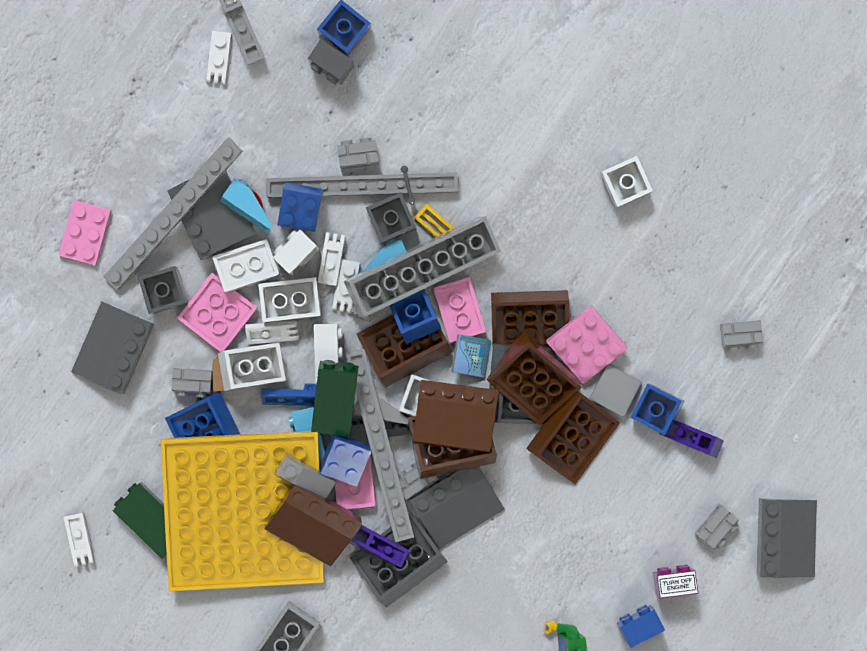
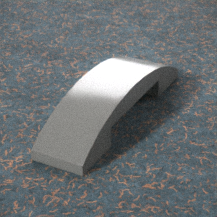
(242, 30)

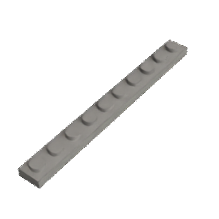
(369, 184)
(173, 213)
(381, 448)

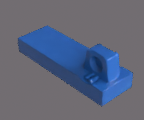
(289, 396)

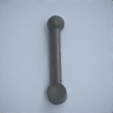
(411, 200)

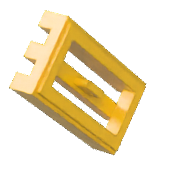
(422, 212)

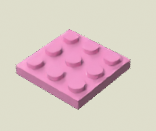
(217, 315)
(587, 344)

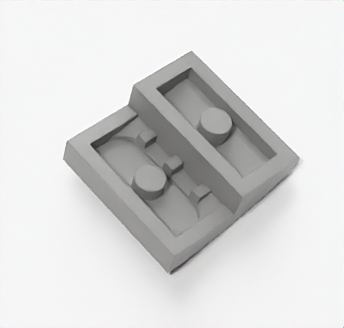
(615, 390)

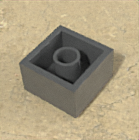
(330, 62)
(391, 218)
(163, 290)

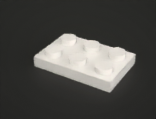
(245, 266)

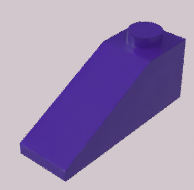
(695, 439)
(379, 546)

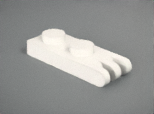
(218, 56)
(331, 260)
(347, 270)
(271, 332)
(78, 539)

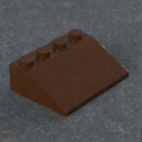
(531, 312)
(395, 358)
(533, 379)
(455, 416)
(573, 436)
(440, 460)
(313, 524)

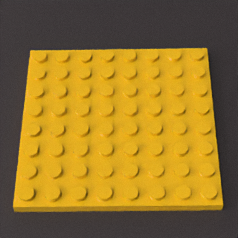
(217, 509)

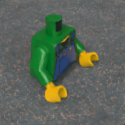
(568, 636)

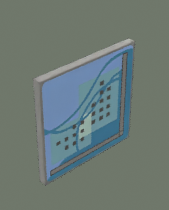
(470, 356)

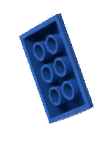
(203, 418)

